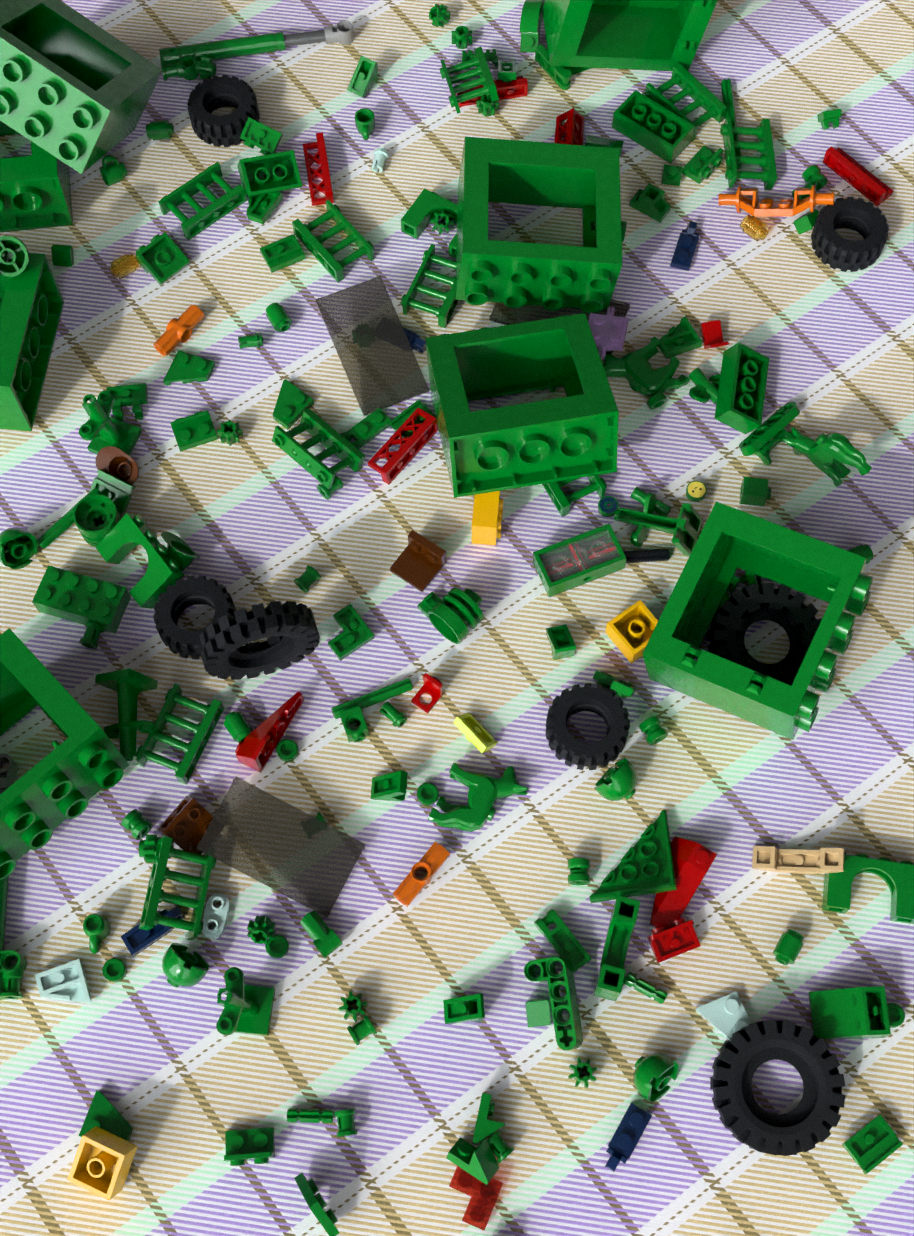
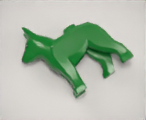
(639, 371)
(829, 454)
(482, 796)

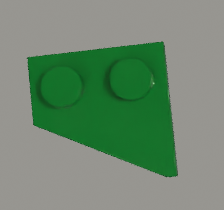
(262, 206)
(679, 339)
(106, 1117)

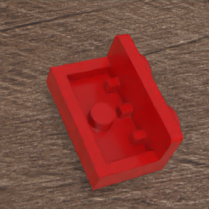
(673, 940)

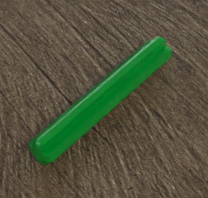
(60, 526)
(374, 697)

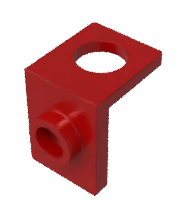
(712, 334)
(432, 687)

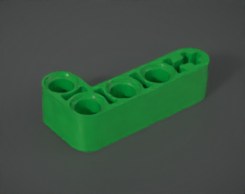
(559, 1003)

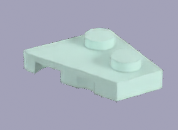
(64, 983)
(725, 1014)

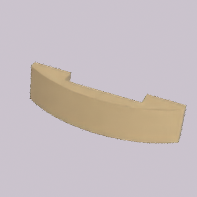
(798, 860)

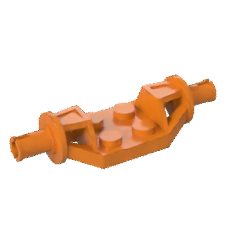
(771, 208)

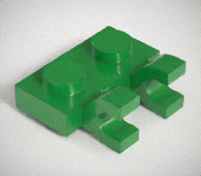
(129, 395)

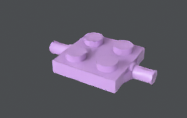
(608, 331)

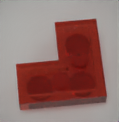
(482, 1197)

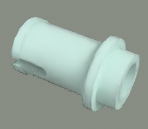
(379, 160)

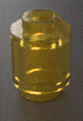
(754, 228)
(124, 266)

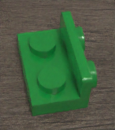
(260, 136)
(702, 164)
(194, 430)
(249, 1145)

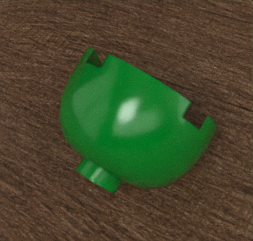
(13, 256)
(17, 547)
(618, 782)
(183, 967)
(653, 1075)

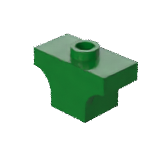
(651, 202)

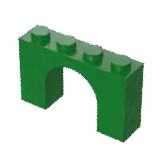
(421, 212)
(161, 567)
(896, 875)
(612, 963)

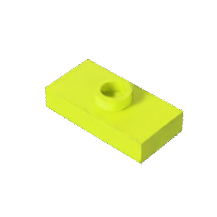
(475, 732)

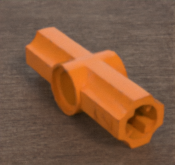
(179, 330)
(411, 884)

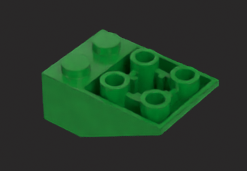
(850, 1013)

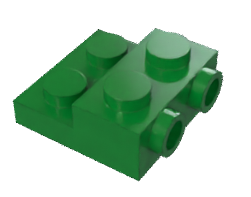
(161, 258)

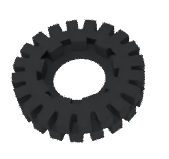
(764, 604)
(290, 634)
(821, 1080)

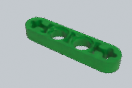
(769, 429)

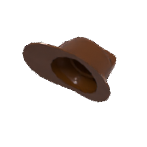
(118, 464)

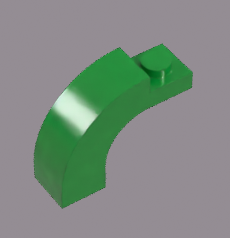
(530, 25)

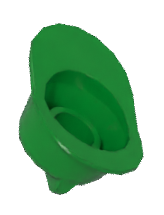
(179, 550)

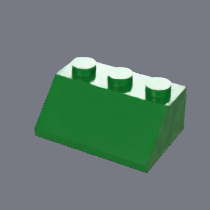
(269, 173)

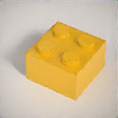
(487, 518)
(632, 630)
(102, 1163)

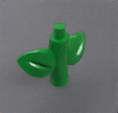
(705, 387)

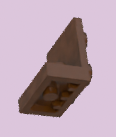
(419, 561)
(187, 824)

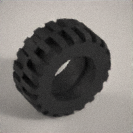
(216, 94)
(844, 253)
(180, 597)
(595, 701)

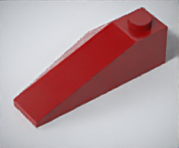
(264, 739)
(690, 866)

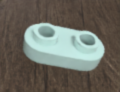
(215, 915)

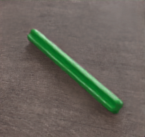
(728, 100)

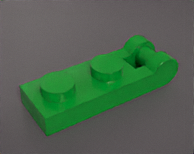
(507, 70)
(557, 73)
(367, 428)
(563, 940)

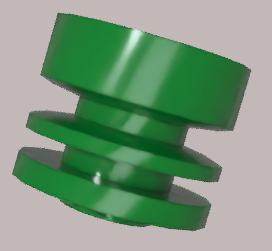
(95, 517)
(455, 615)

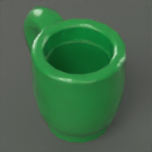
(365, 122)
(112, 172)
(96, 928)

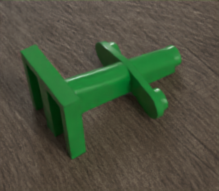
(104, 430)
(684, 529)
(128, 686)
(246, 1006)

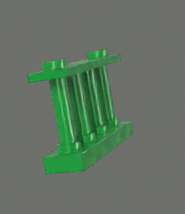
(482, 69)
(692, 88)
(764, 146)
(205, 216)
(325, 256)
(442, 313)
(327, 436)
(563, 502)
(192, 750)
(156, 894)

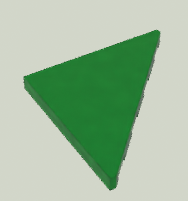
(644, 868)

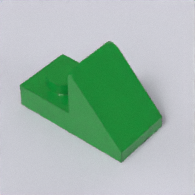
(363, 76)
(561, 642)
(389, 786)
(464, 1009)
(484, 1127)
(476, 1161)

